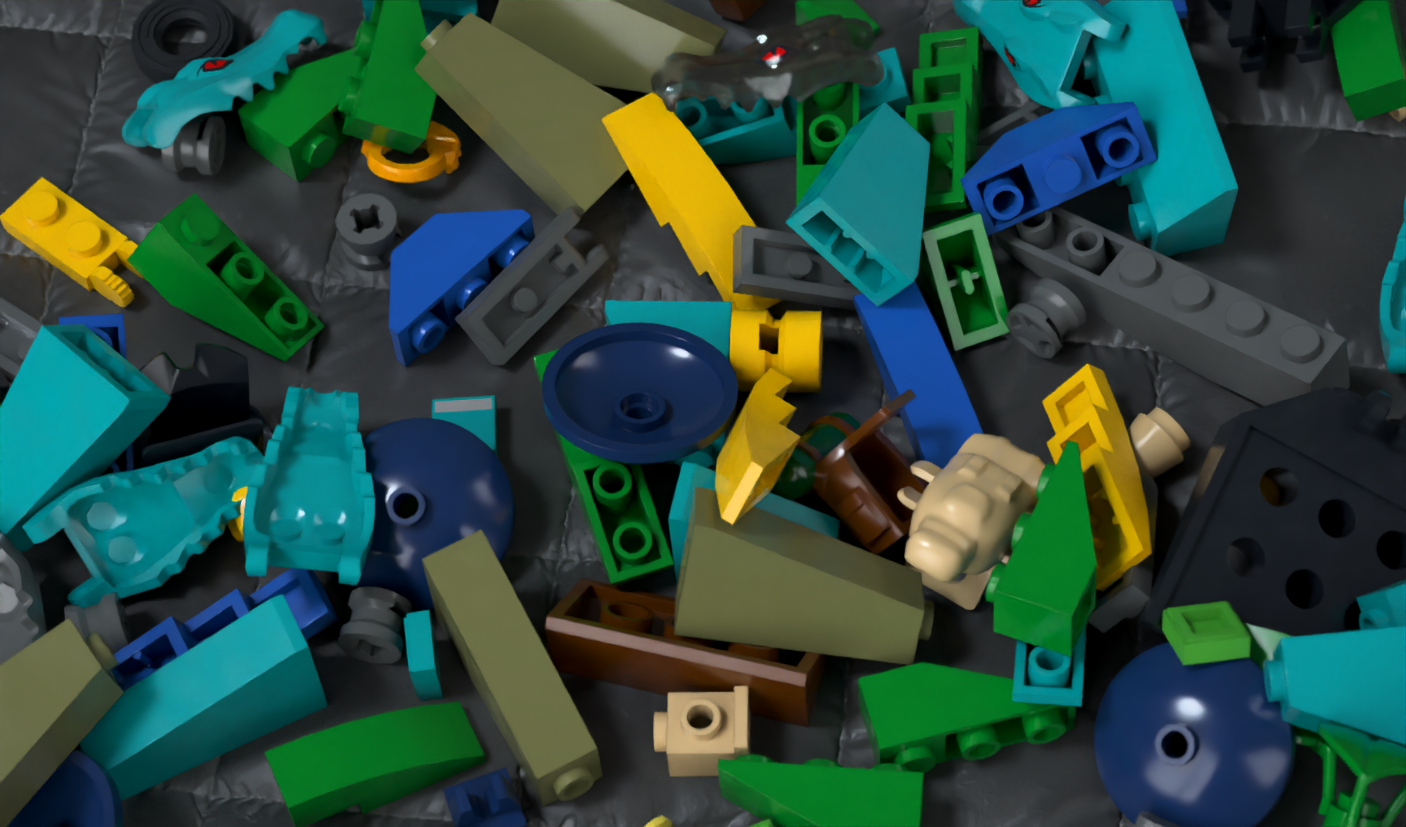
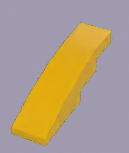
(684, 190)
(755, 448)
(1118, 513)

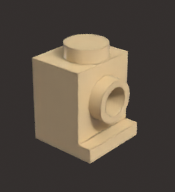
(697, 751)

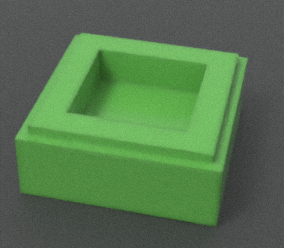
(1206, 633)

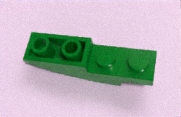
(614, 508)

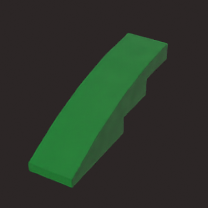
(948, 111)

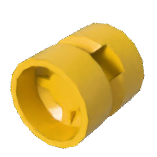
(798, 343)

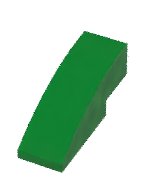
(1371, 58)
(373, 760)

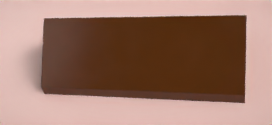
(631, 642)

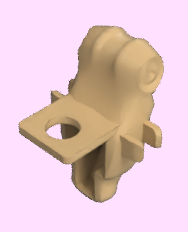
(969, 514)

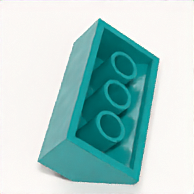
(1190, 189)

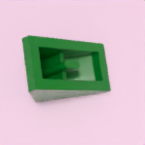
(963, 281)

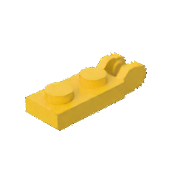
(72, 239)

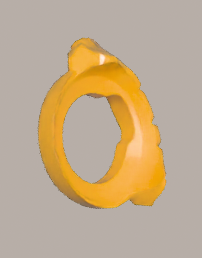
(441, 145)

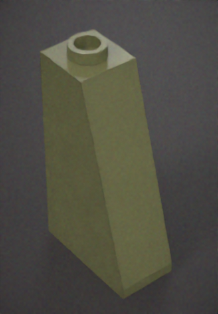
(608, 39)
(526, 110)
(794, 589)
(511, 669)
(48, 706)

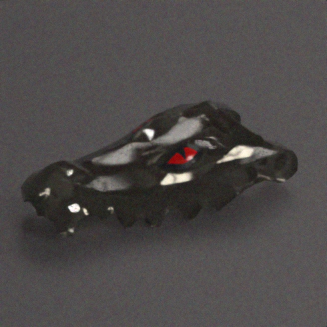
(775, 65)

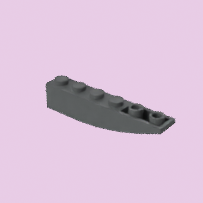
(1181, 310)

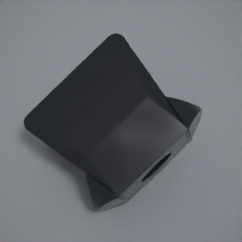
(205, 404)

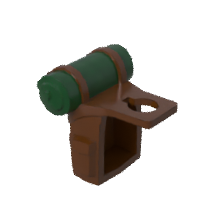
(855, 474)

